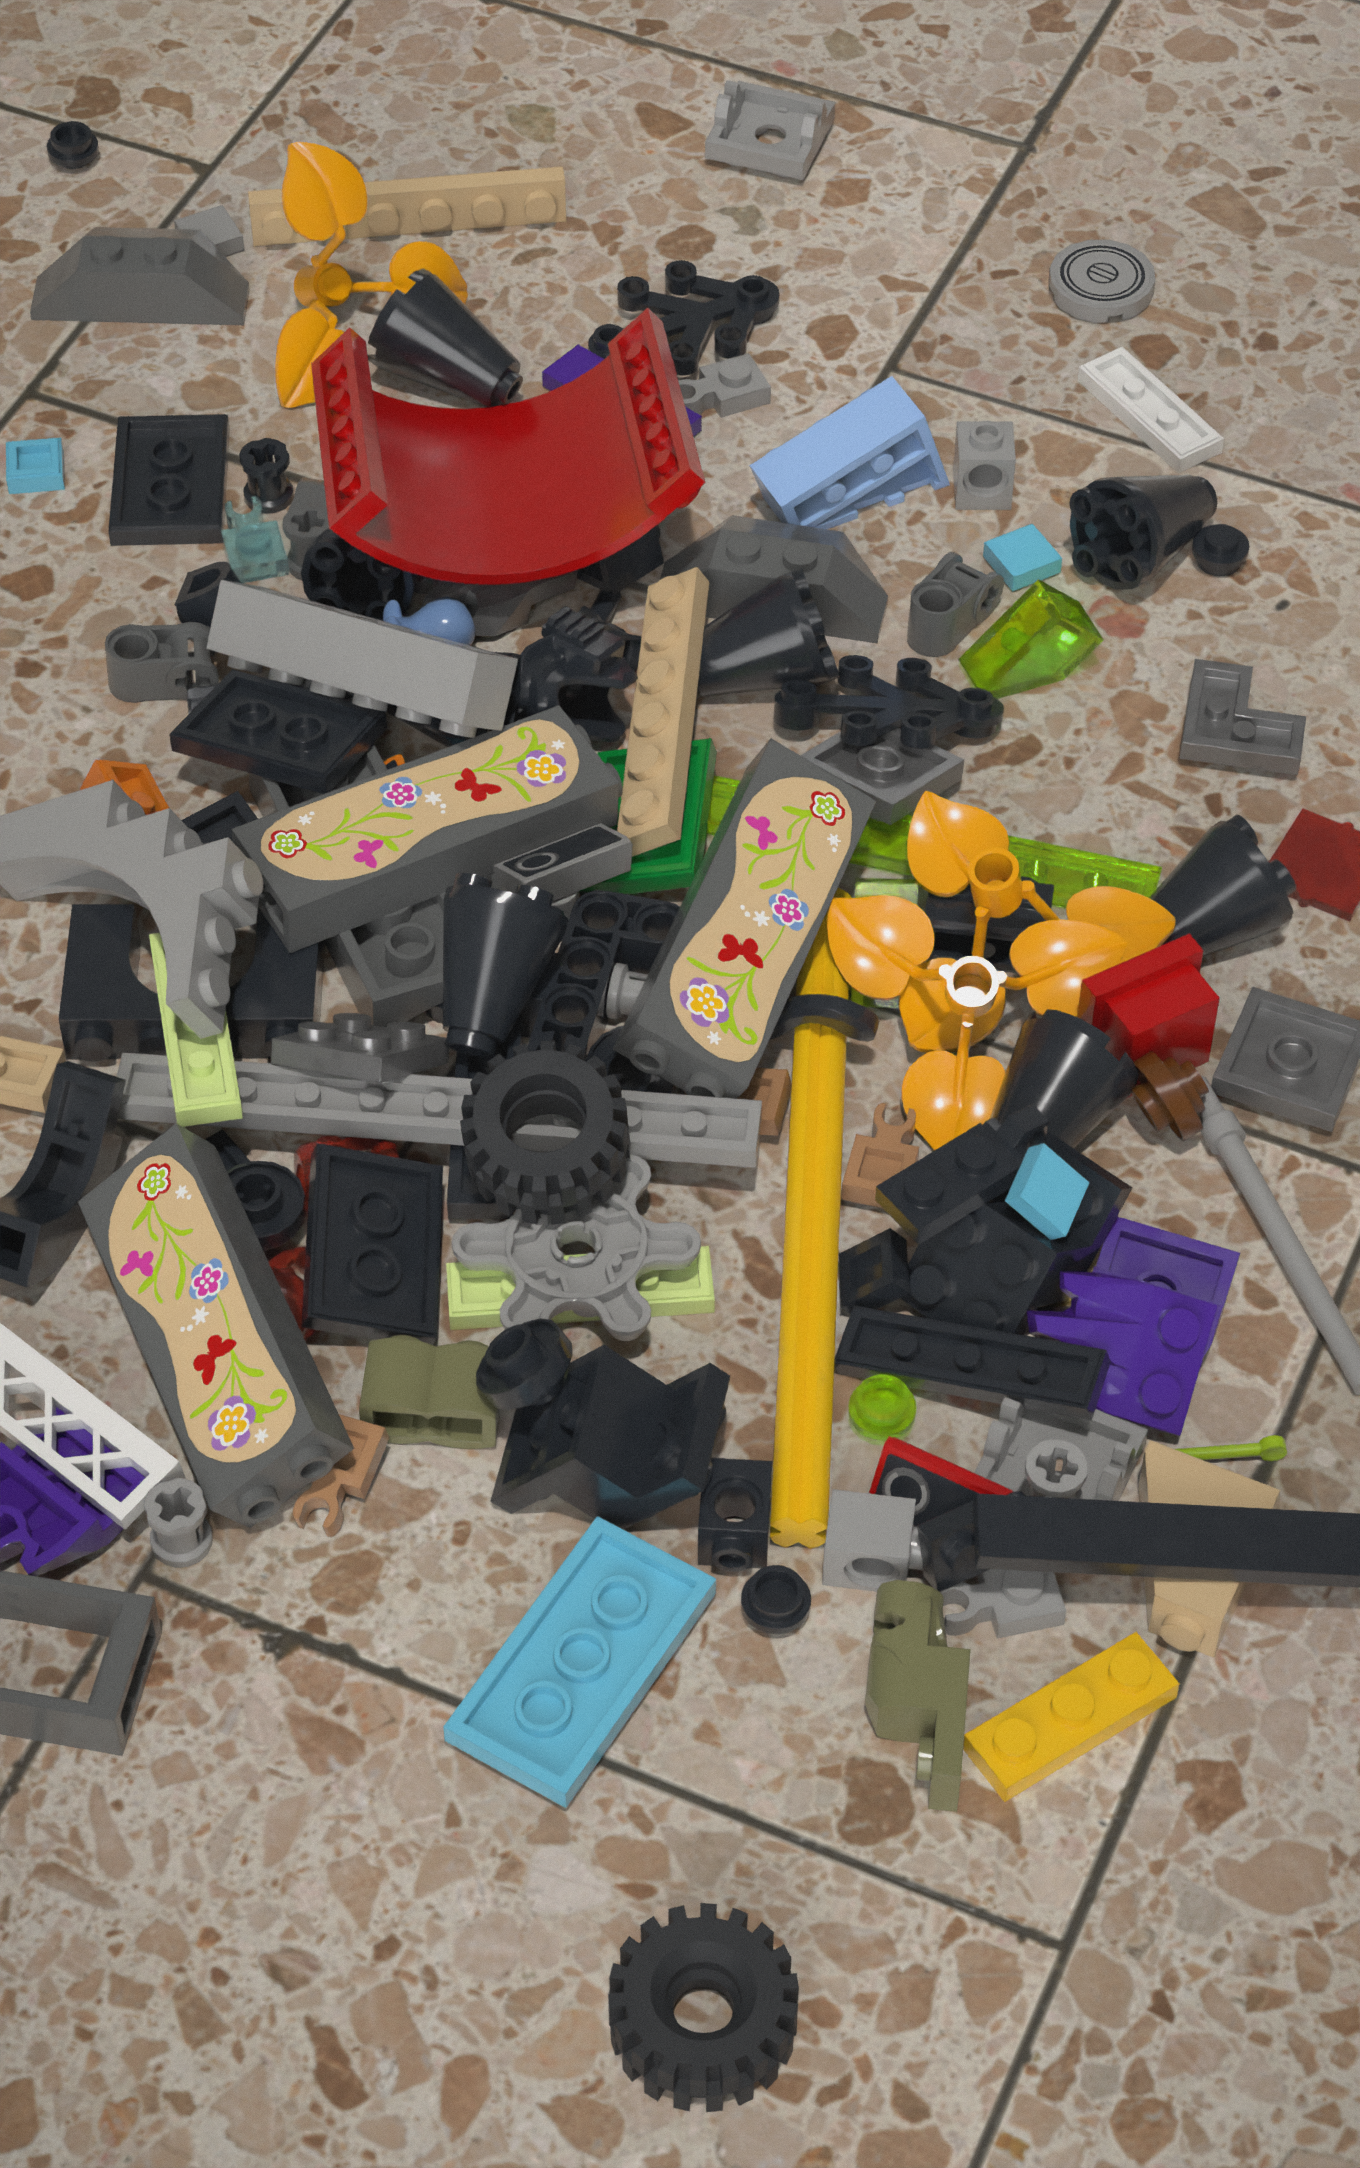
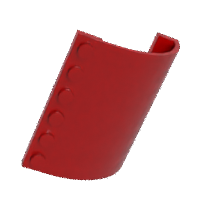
(509, 485)

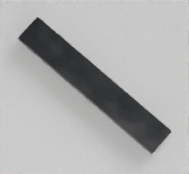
(1166, 1540)

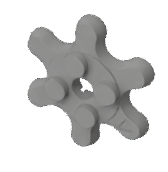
(589, 1284)

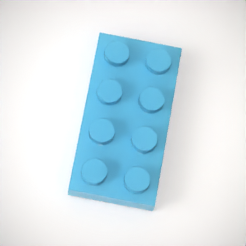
(580, 1661)

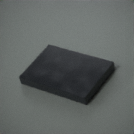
(169, 480)
(278, 731)
(372, 1245)

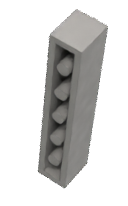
(362, 656)

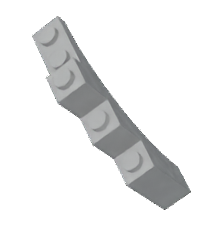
(111, 847)

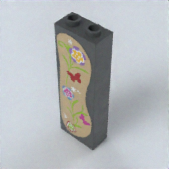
(424, 821)
(745, 926)
(214, 1327)

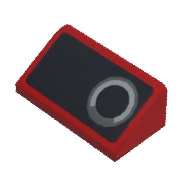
(927, 1478)

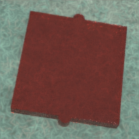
(1323, 863)

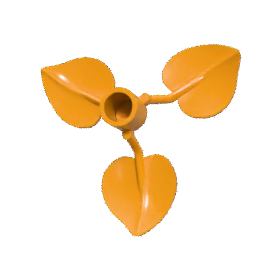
(318, 198)
(966, 845)
(884, 941)

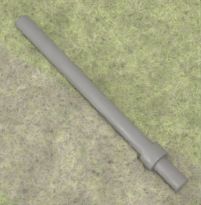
(1226, 1138)

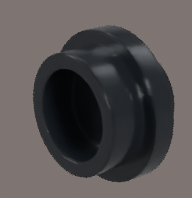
(72, 145)
(1220, 549)
(776, 1600)

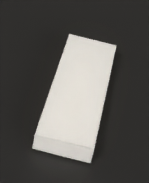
(1150, 409)

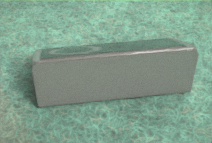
(569, 862)

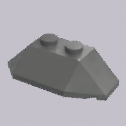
(142, 279)
(752, 552)

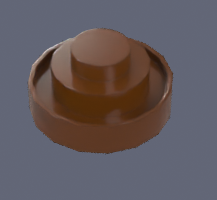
(1170, 1094)

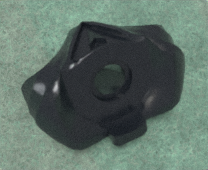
(588, 657)

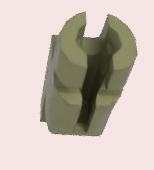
(919, 1685)

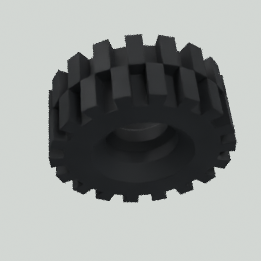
(708, 1956)

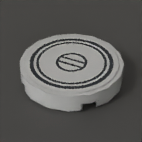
(1101, 280)

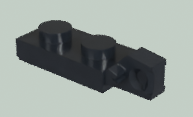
(961, 1174)

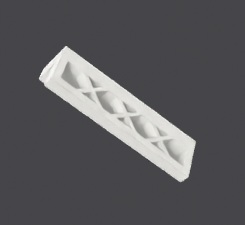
(48, 1387)

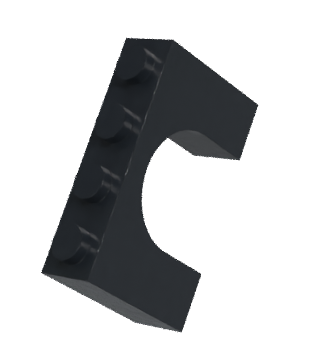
(113, 1013)

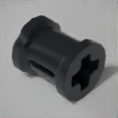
(263, 473)

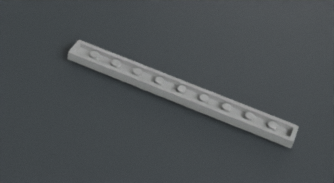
(430, 1112)

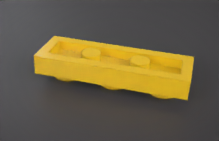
(1070, 1716)

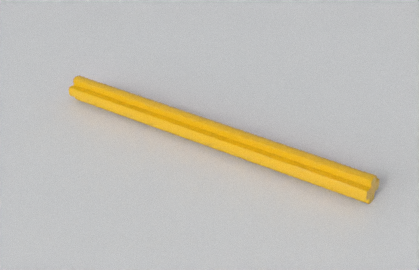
(810, 1266)

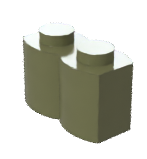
(428, 1393)

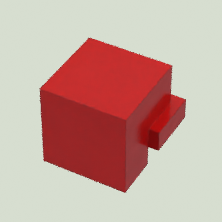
(1154, 1004)

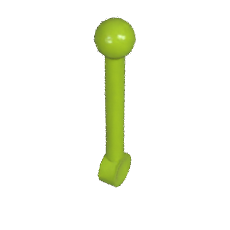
(1269, 1448)

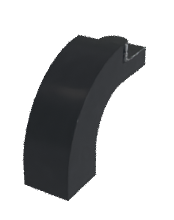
(72, 1157)

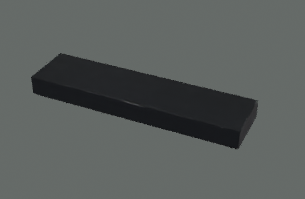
(973, 1362)

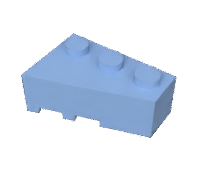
(852, 460)

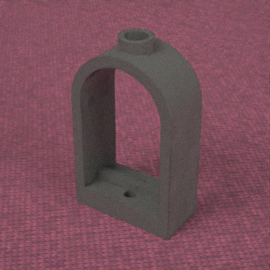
(133, 1636)

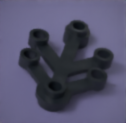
(747, 300)
(887, 707)

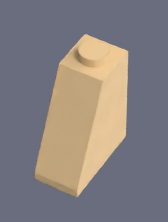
(1194, 1611)

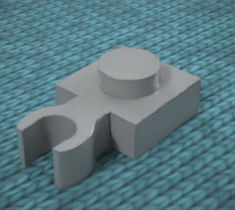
(727, 386)
(1009, 1599)

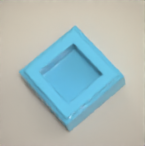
(35, 465)
(1022, 557)
(1047, 1191)

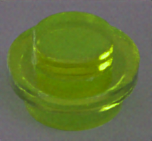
(882, 1407)

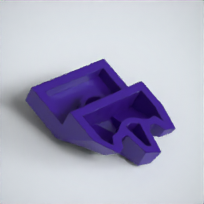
(1170, 1263)
(1150, 1337)
(48, 1516)

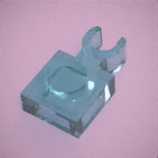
(253, 545)

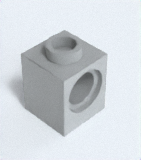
(984, 465)
(869, 1540)

